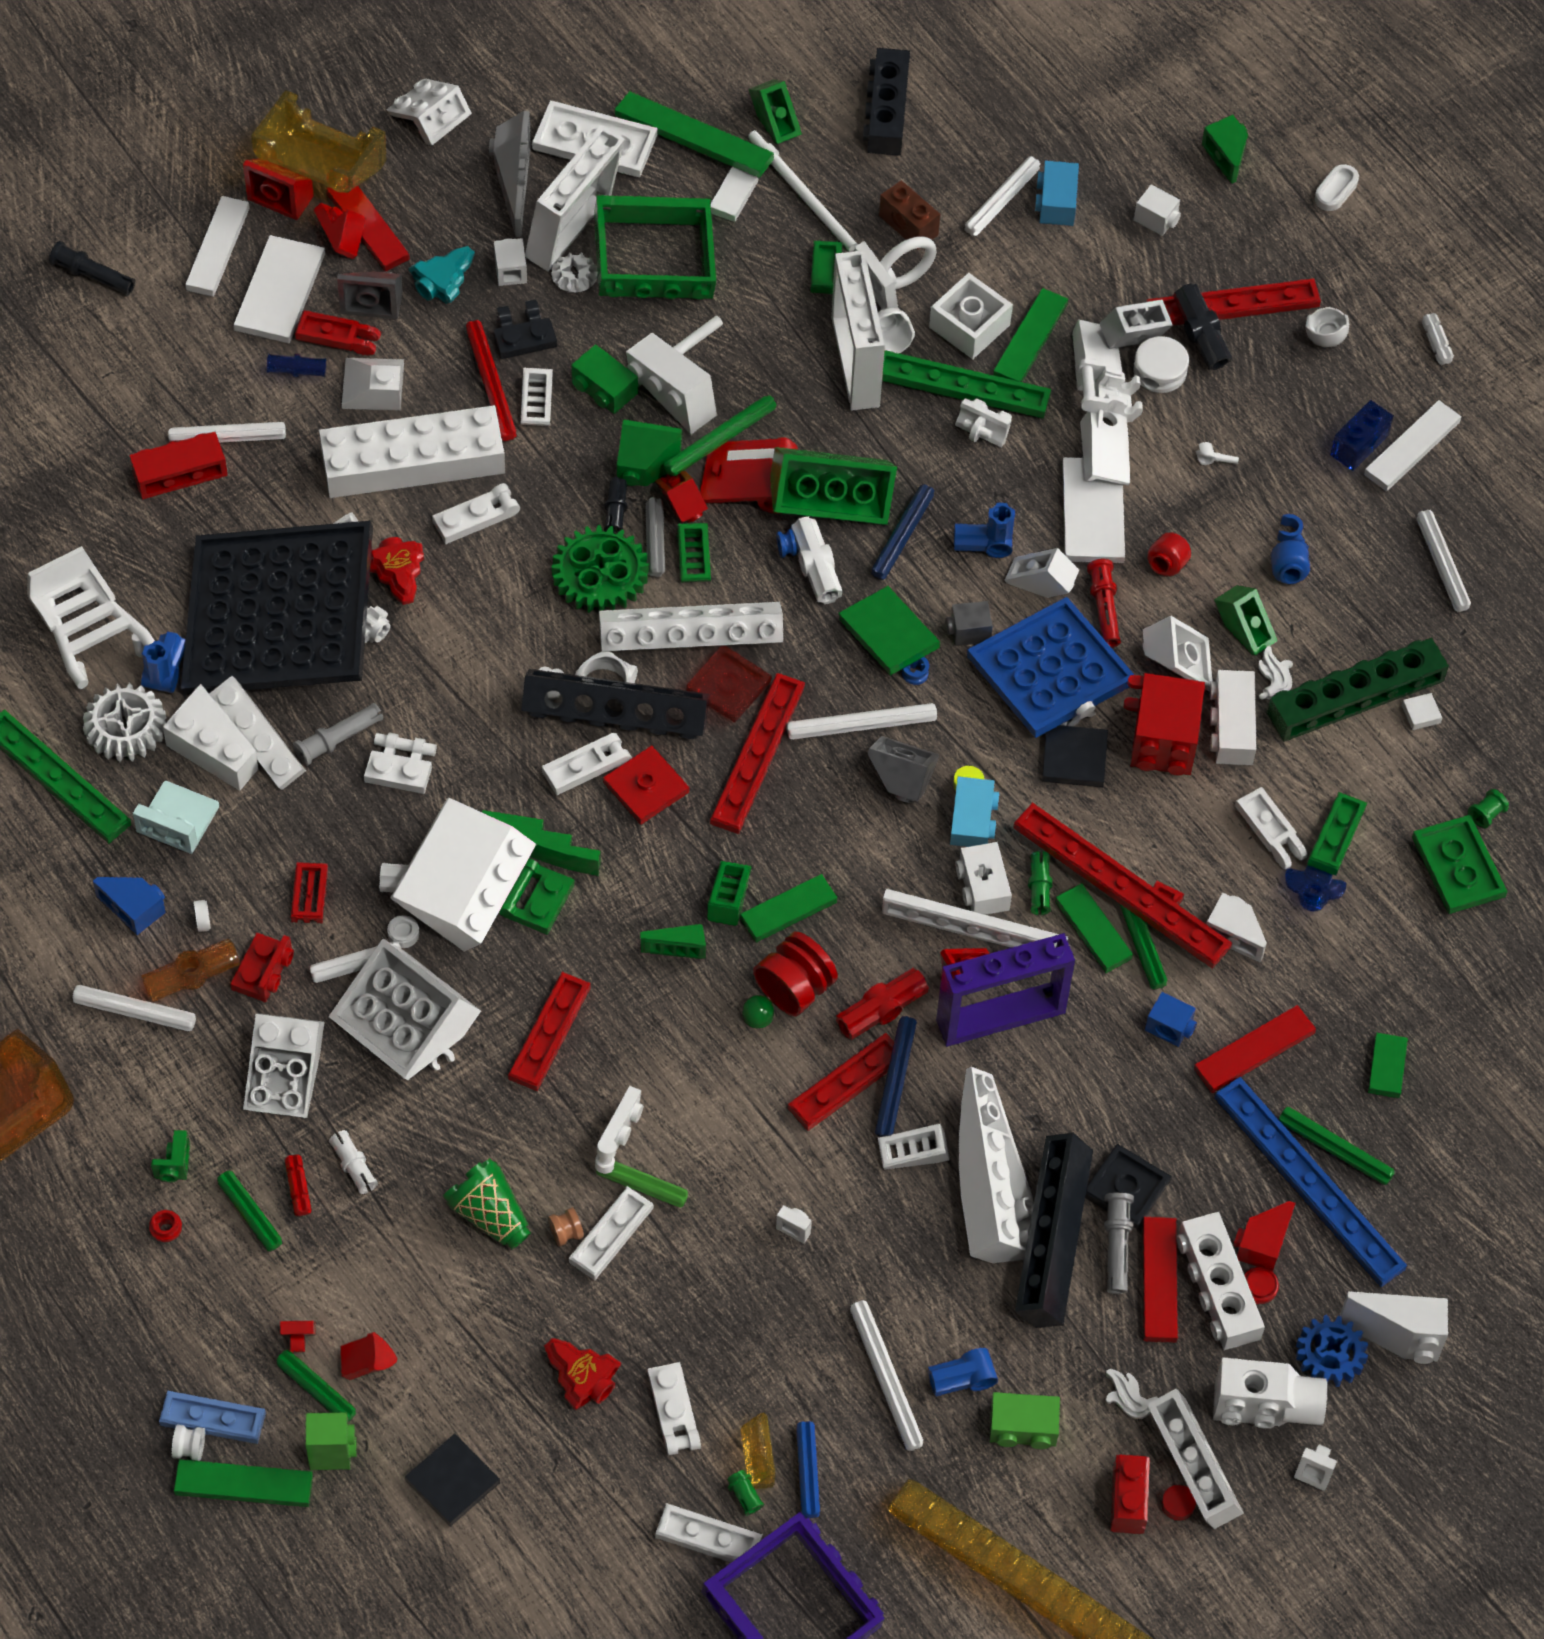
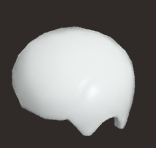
(1327, 327)
(896, 329)

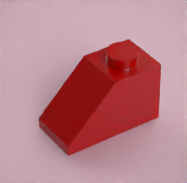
(682, 496)
(1264, 1236)

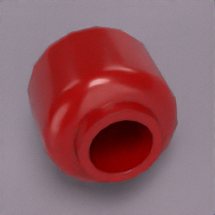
(1169, 554)

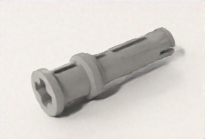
(326, 739)
(1118, 1228)

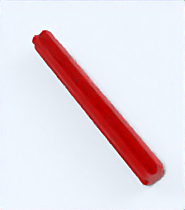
(491, 379)

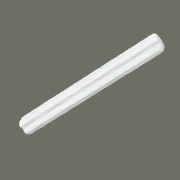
(862, 721)
(886, 1375)

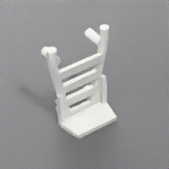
(64, 576)

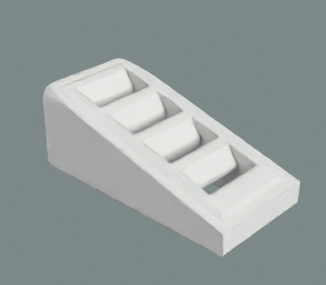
(536, 375)
(928, 1156)

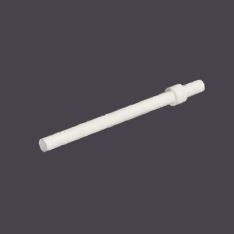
(805, 193)

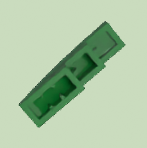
(553, 846)

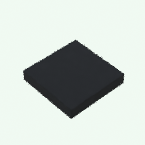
(1075, 756)
(1132, 1175)
(452, 1479)

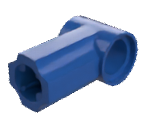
(971, 1371)

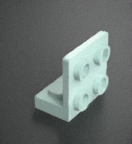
(176, 816)

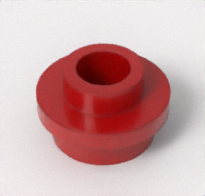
(165, 1217)

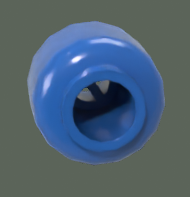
(1290, 562)

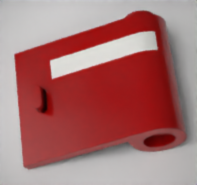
(743, 473)

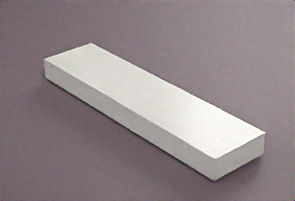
(217, 246)
(1412, 445)

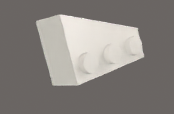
(673, 381)
(211, 739)

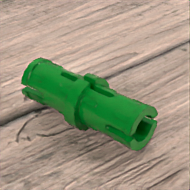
(1040, 883)

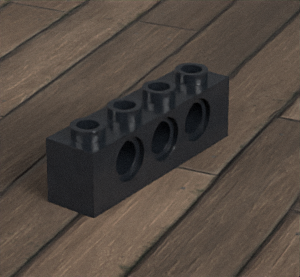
(888, 101)

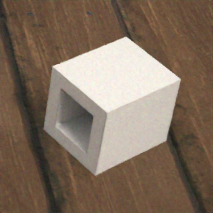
(1157, 210)
(510, 262)

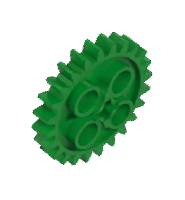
(600, 569)

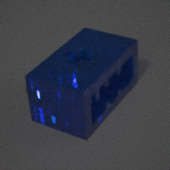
(1361, 435)

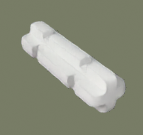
(1437, 338)

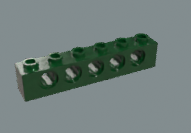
(1427, 670)

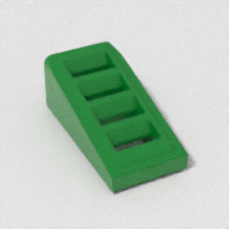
(693, 530)
(726, 910)
(675, 941)

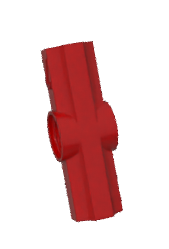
(882, 1003)

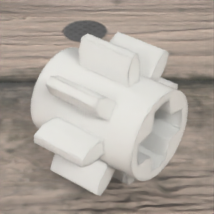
(376, 624)

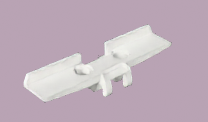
(1106, 396)

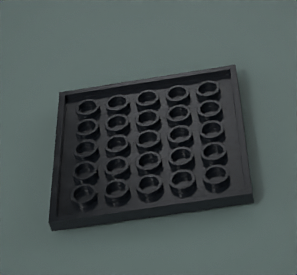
(278, 607)

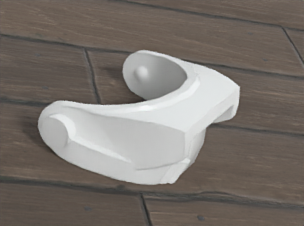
(609, 661)

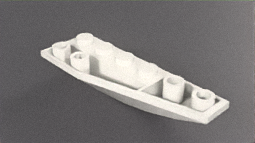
(991, 1175)

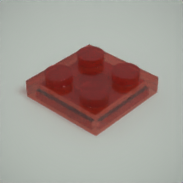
(730, 682)

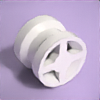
(188, 1442)

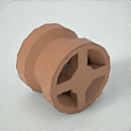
(565, 1226)

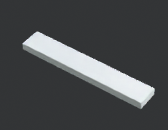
(960, 920)

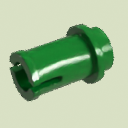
(745, 1492)

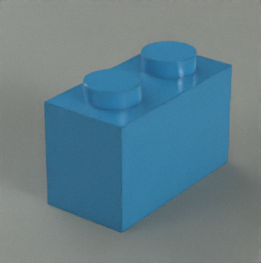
(1058, 194)

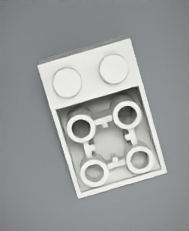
(283, 1065)

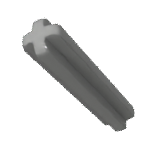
(655, 537)

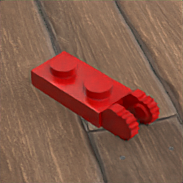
(337, 332)

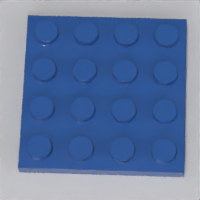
(1050, 666)

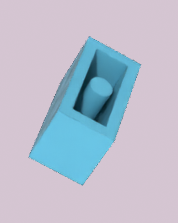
(973, 812)

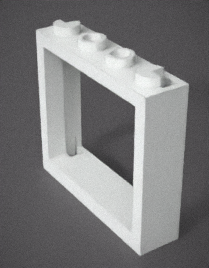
(574, 193)
(855, 325)

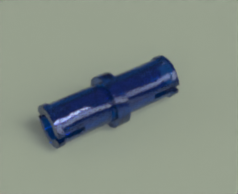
(296, 365)

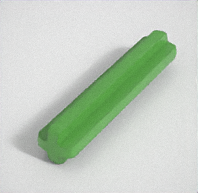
(647, 1184)

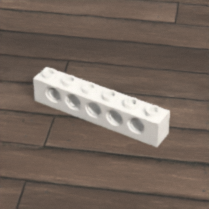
(691, 626)

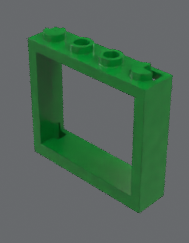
(655, 211)

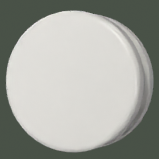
(1161, 364)

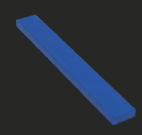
(1310, 1182)

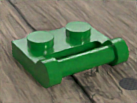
(545, 900)

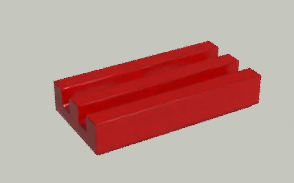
(308, 915)

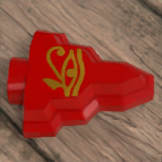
(398, 566)
(582, 1372)

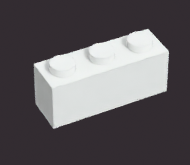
(1233, 717)

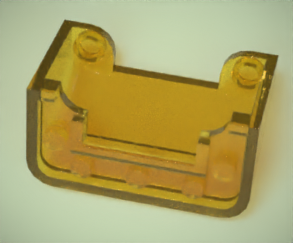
(315, 150)

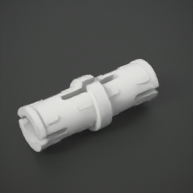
(353, 1162)

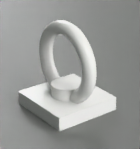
(882, 276)

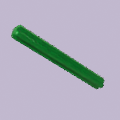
(720, 435)

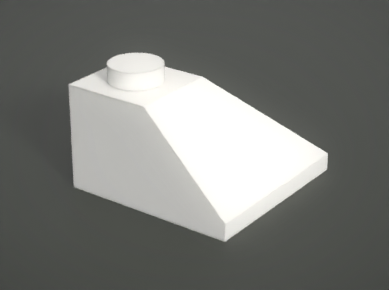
(373, 384)
(1179, 649)

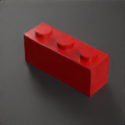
(178, 465)

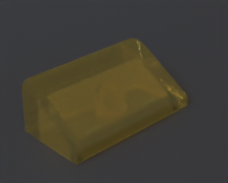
(758, 1452)

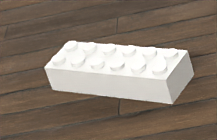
(412, 451)

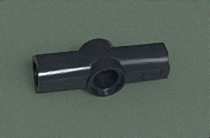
(1202, 326)

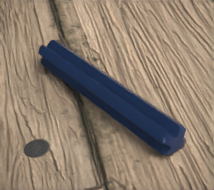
(902, 532)
(895, 1076)

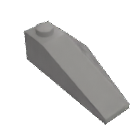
(511, 161)

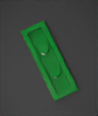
(1337, 833)
(788, 908)
(1094, 928)

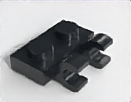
(524, 337)

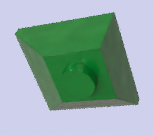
(645, 450)

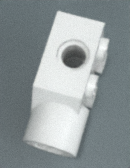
(1267, 1394)

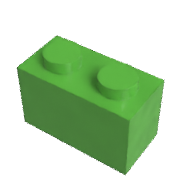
(1024, 1420)
(330, 1441)

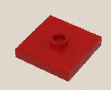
(646, 785)

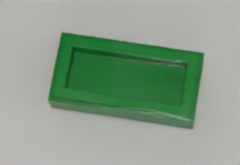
(823, 266)
(1387, 1065)

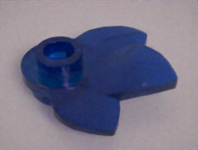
(1314, 887)

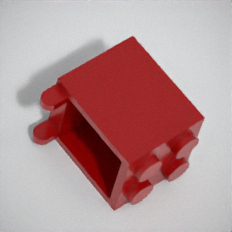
(1165, 722)

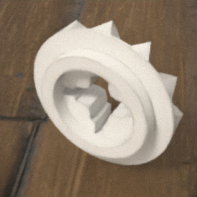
(564, 277)

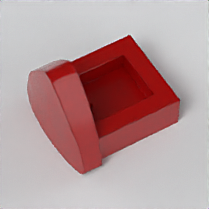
(366, 1356)

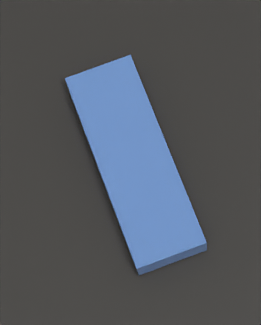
(216, 1416)

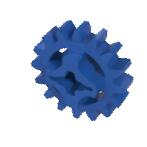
(1332, 1337)

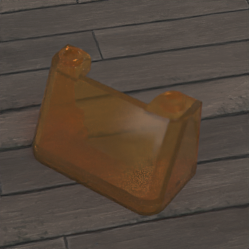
(30, 1092)

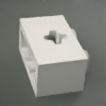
(984, 864)

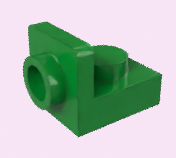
(177, 1160)

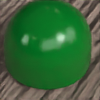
(758, 1011)

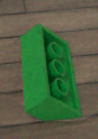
(832, 485)

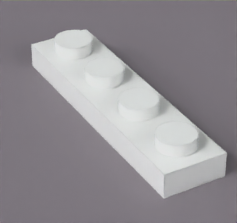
(269, 747)

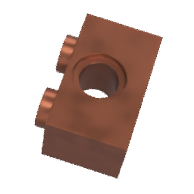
(908, 212)

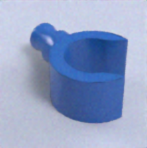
(1297, 524)

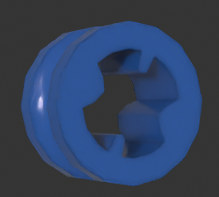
(786, 543)
(917, 677)

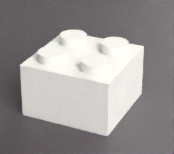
(970, 315)

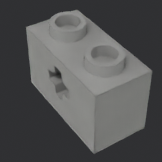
(1135, 323)

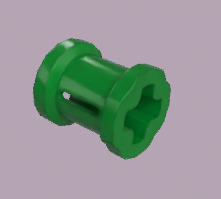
(1488, 808)

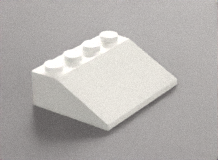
(463, 873)
(403, 1011)

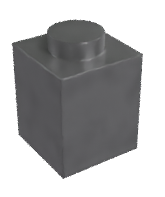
(969, 623)

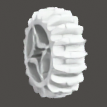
(105, 724)

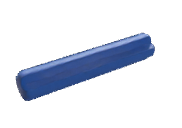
(808, 1469)

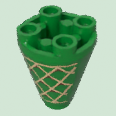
(489, 1204)

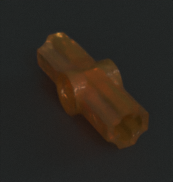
(173, 977)

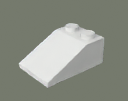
(1400, 1323)

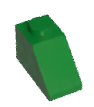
(775, 110)
(1226, 145)
(1246, 618)

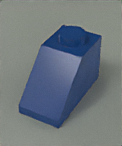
(131, 900)

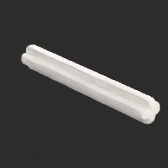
(1002, 196)
(232, 432)
(1443, 561)
(134, 1008)

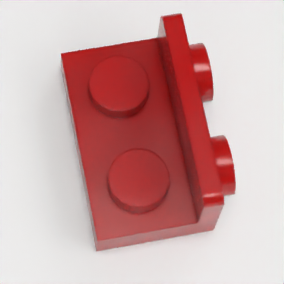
(262, 967)

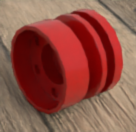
(795, 973)

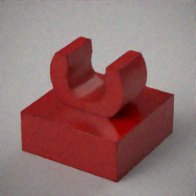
(298, 1331)

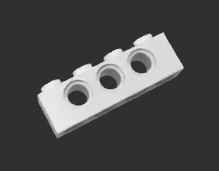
(1210, 1234)
(1195, 1459)

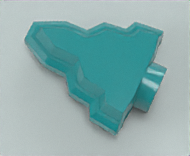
(442, 275)

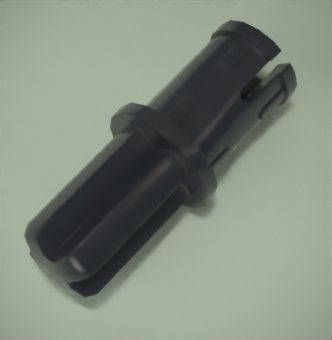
(616, 504)

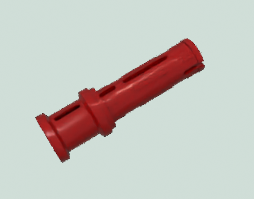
(1104, 592)

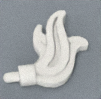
(1276, 672)
(1128, 1395)

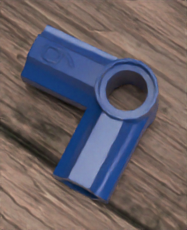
(993, 537)
(162, 662)

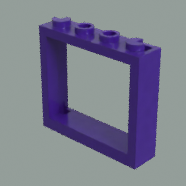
(1010, 1010)
(825, 1556)

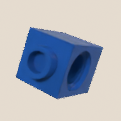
(1171, 1019)

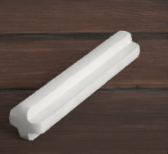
(342, 965)

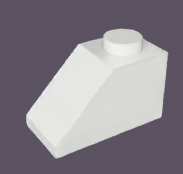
(1043, 573)
(1239, 925)

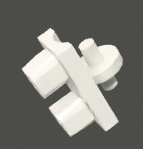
(983, 422)

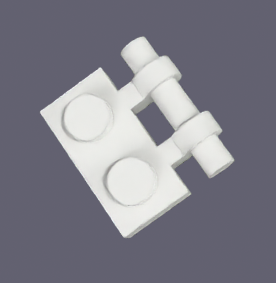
(396, 770)

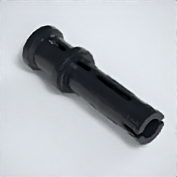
(80, 263)

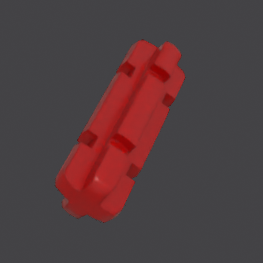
(298, 1185)

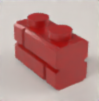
(1130, 1494)

